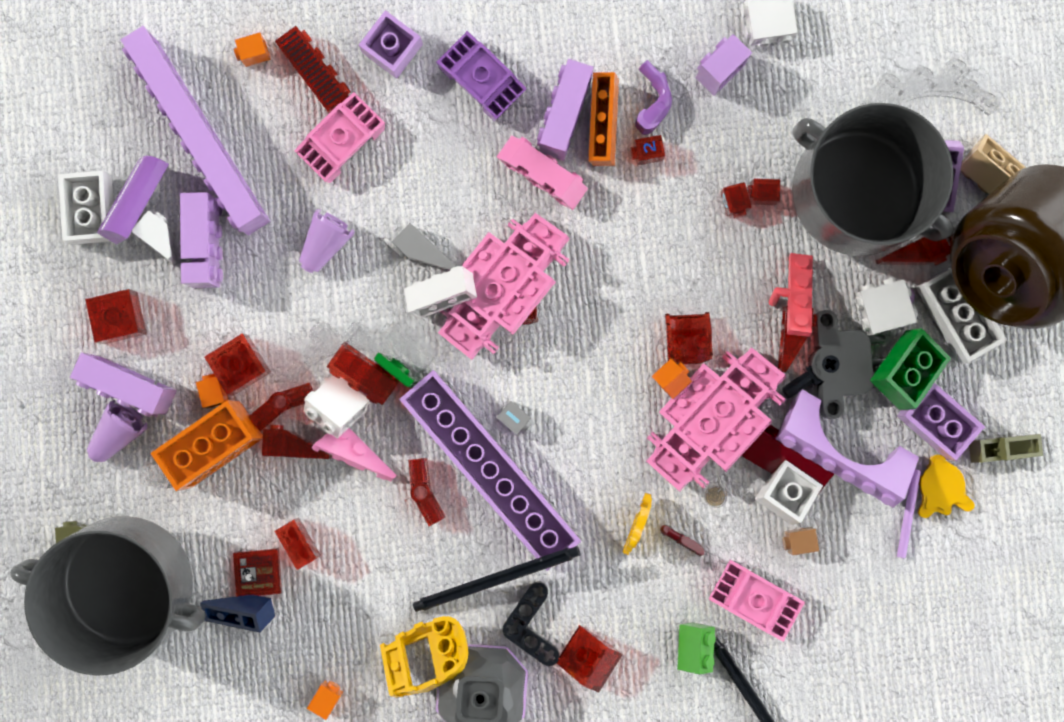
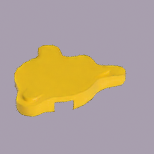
(941, 488)
(638, 524)

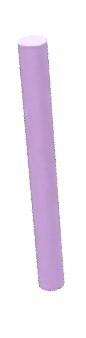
(908, 514)

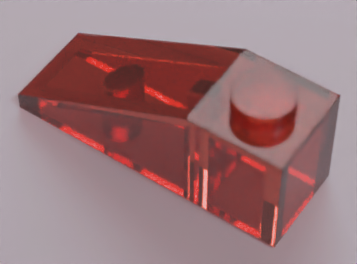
(918, 253)
(789, 344)
(289, 444)

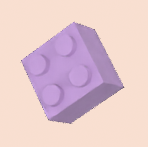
(390, 44)
(722, 64)

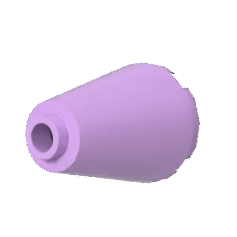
(323, 240)
(115, 431)

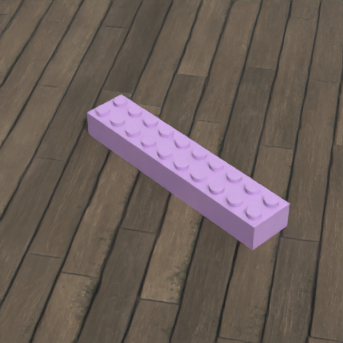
(194, 130)
(488, 467)

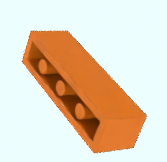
(603, 119)

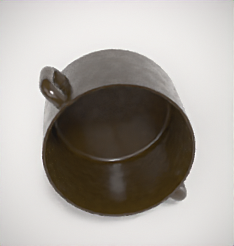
(1012, 250)

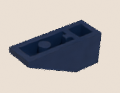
(240, 612)

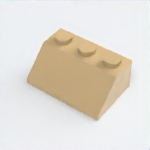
(989, 164)

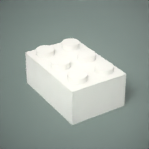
(84, 205)

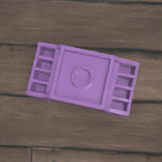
(481, 75)

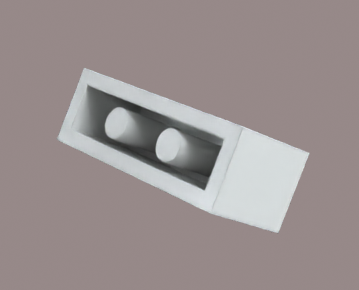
(440, 292)

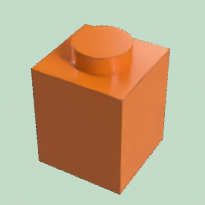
(251, 49)
(672, 378)
(211, 391)
(325, 699)

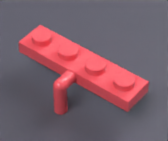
(799, 295)

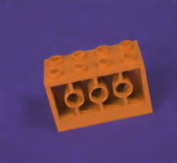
(207, 445)

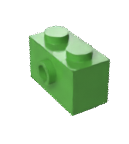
(696, 648)

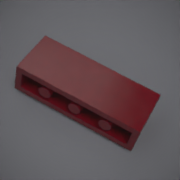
(771, 453)

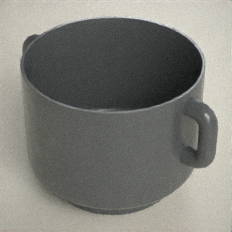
(872, 179)
(108, 595)

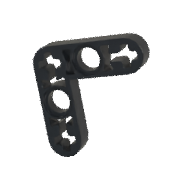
(525, 631)

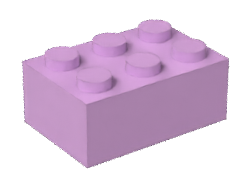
(942, 423)

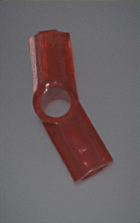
(269, 411)
(420, 477)

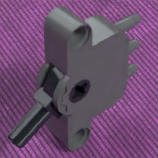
(849, 369)

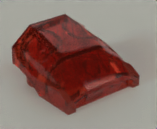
(689, 338)

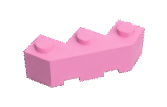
(542, 171)

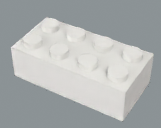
(961, 326)

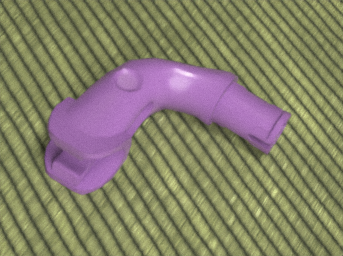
(649, 119)

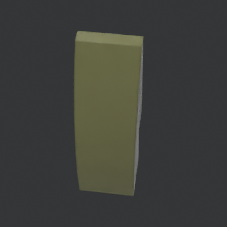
(1006, 448)

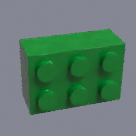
(910, 369)

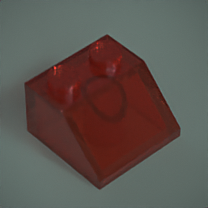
(589, 659)

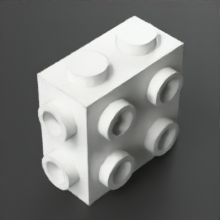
(769, 21)
(886, 306)
(335, 405)

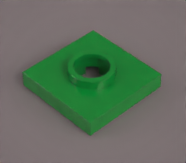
(397, 369)

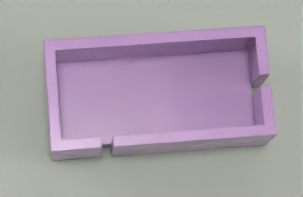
(565, 109)
(200, 240)
(122, 384)

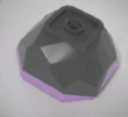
(490, 673)

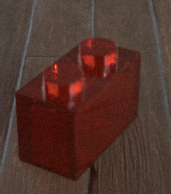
(297, 543)

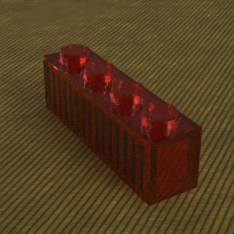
(312, 69)

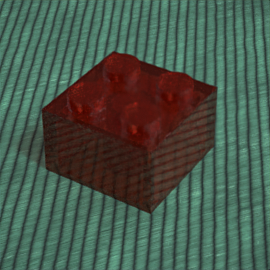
(115, 316)
(237, 364)

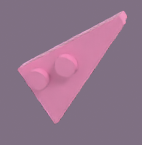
(354, 453)

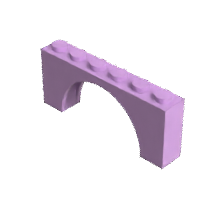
(804, 434)

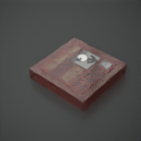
(257, 572)

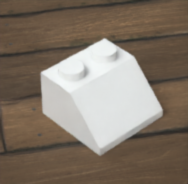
(156, 234)
(789, 493)

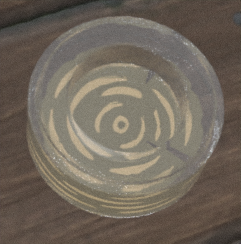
(715, 496)

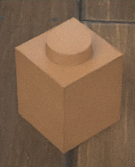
(800, 541)

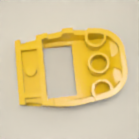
(448, 653)

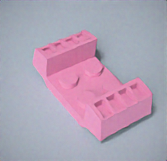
(340, 137)
(756, 600)

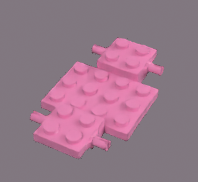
(506, 282)
(715, 418)

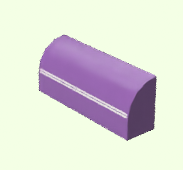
(132, 199)

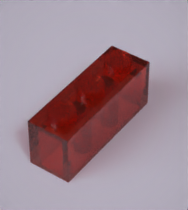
(362, 373)

